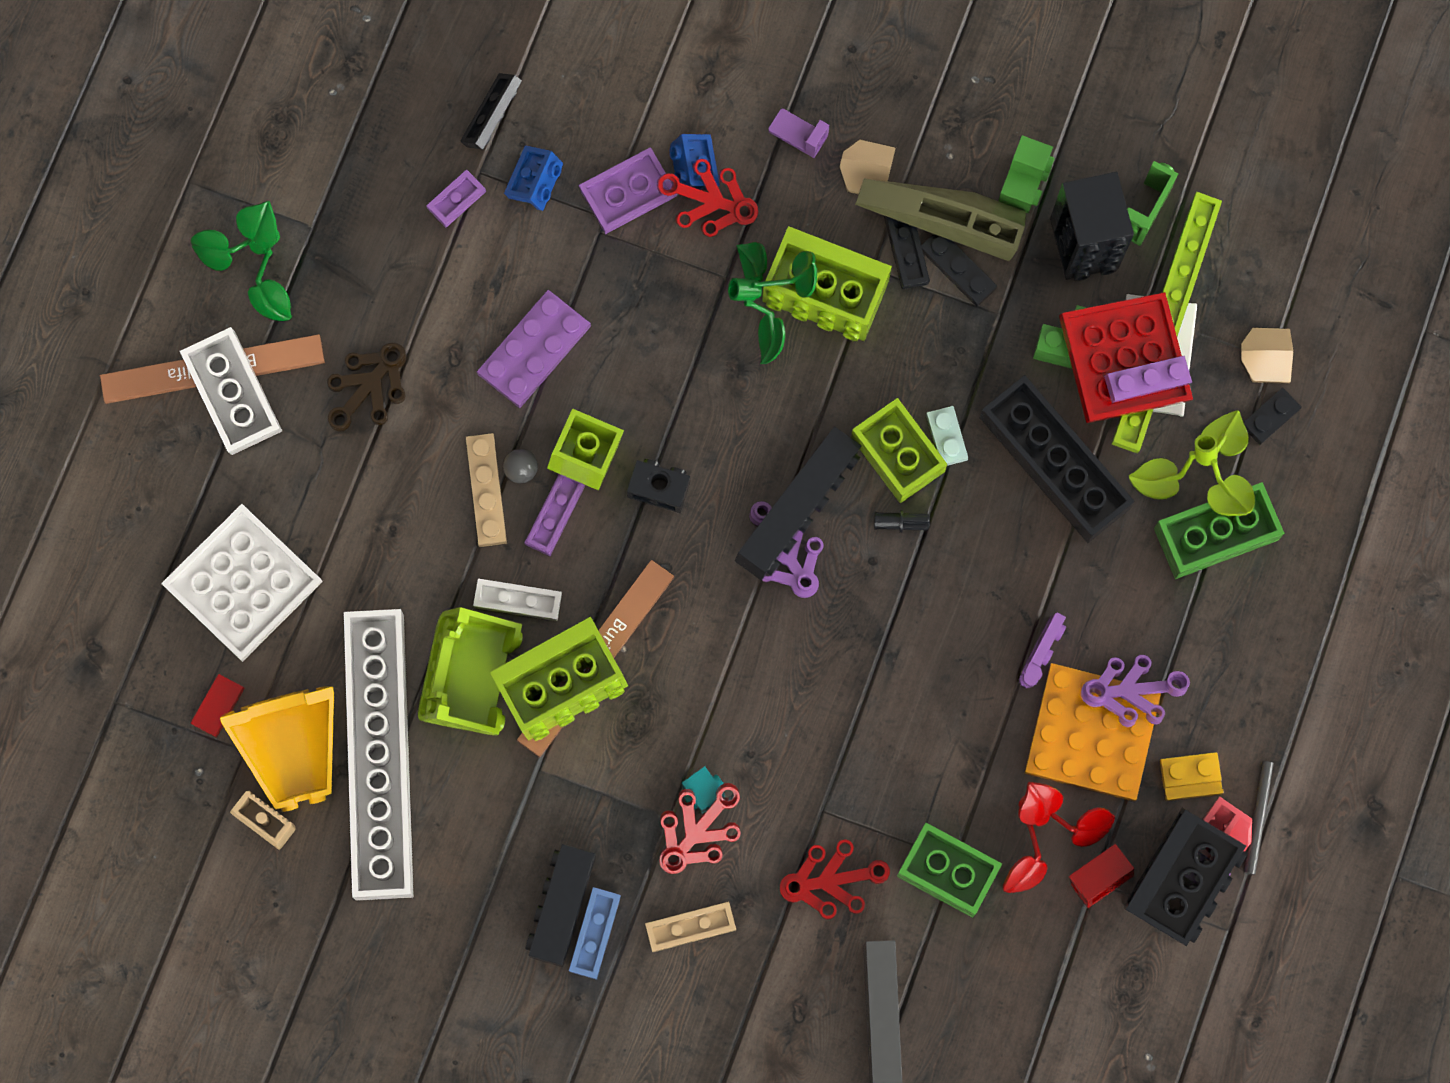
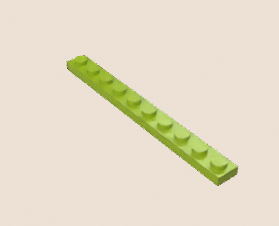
(1178, 290)

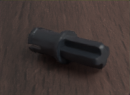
(901, 521)

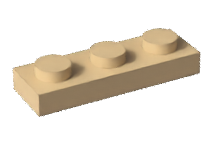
(690, 927)

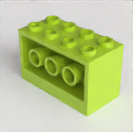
(845, 290)
(556, 661)

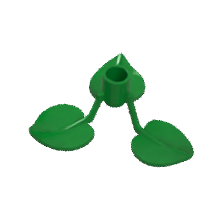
(260, 228)
(748, 289)

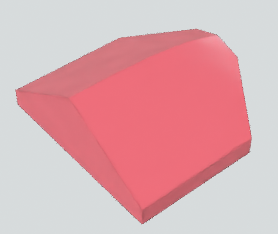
(1229, 820)

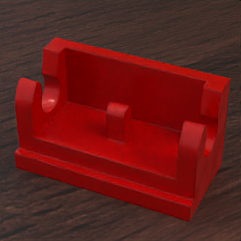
(1101, 875)

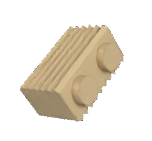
(263, 819)

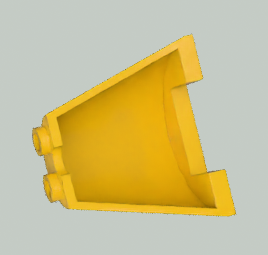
(287, 745)

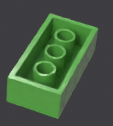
(1205, 538)

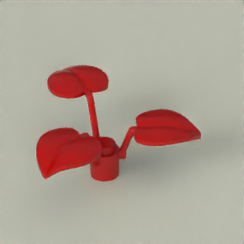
(1035, 809)

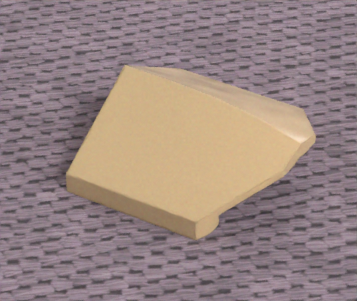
(865, 161)
(1268, 355)

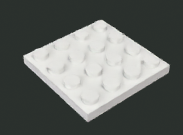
(242, 582)

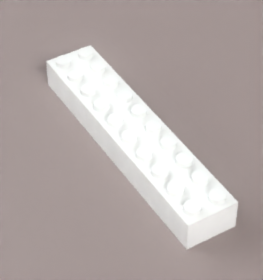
(378, 755)

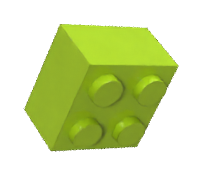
(585, 449)

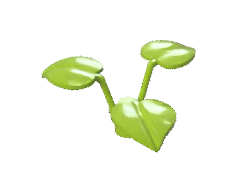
(1229, 497)

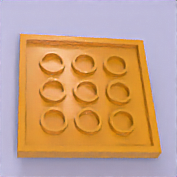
(1085, 742)

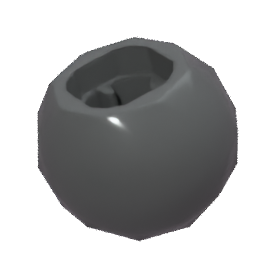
(520, 466)

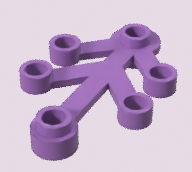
(791, 562)
(1131, 690)

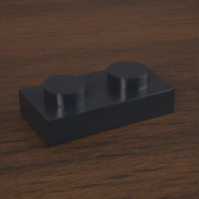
(1271, 416)

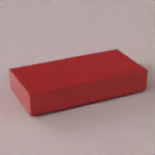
(218, 701)

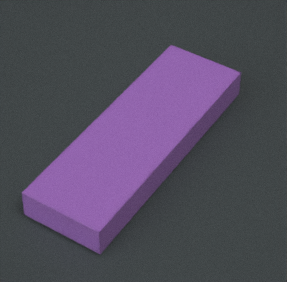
(554, 515)

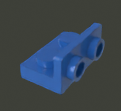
(686, 151)
(534, 177)

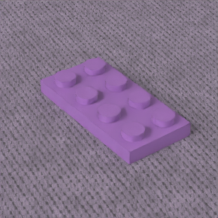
(533, 349)

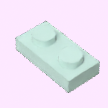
(947, 435)

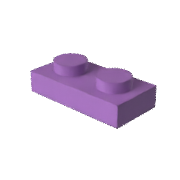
(456, 198)

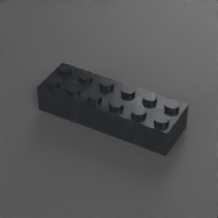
(1056, 459)

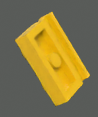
(1191, 776)

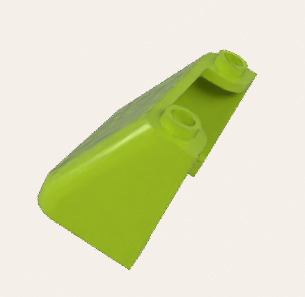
(458, 677)

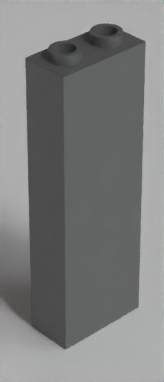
(882, 1012)

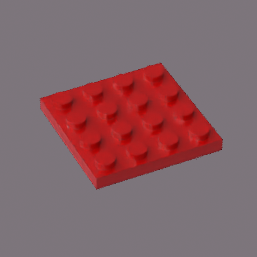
(1118, 339)

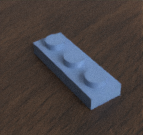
(594, 933)

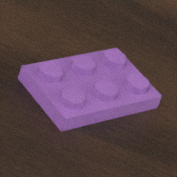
(626, 190)

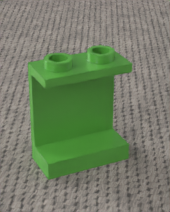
(1161, 178)

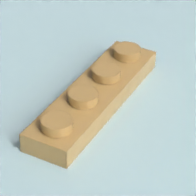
(486, 490)

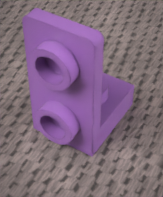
(799, 132)

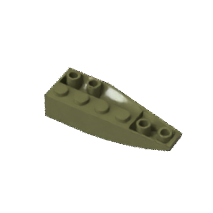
(949, 214)

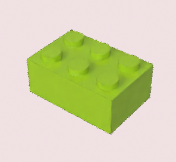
(899, 450)

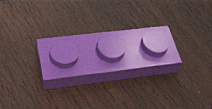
(1148, 379)

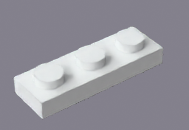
(517, 599)

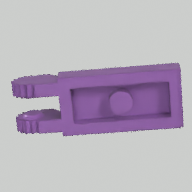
(1041, 652)

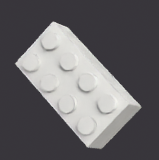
(231, 391)

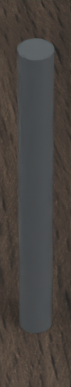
(1259, 817)

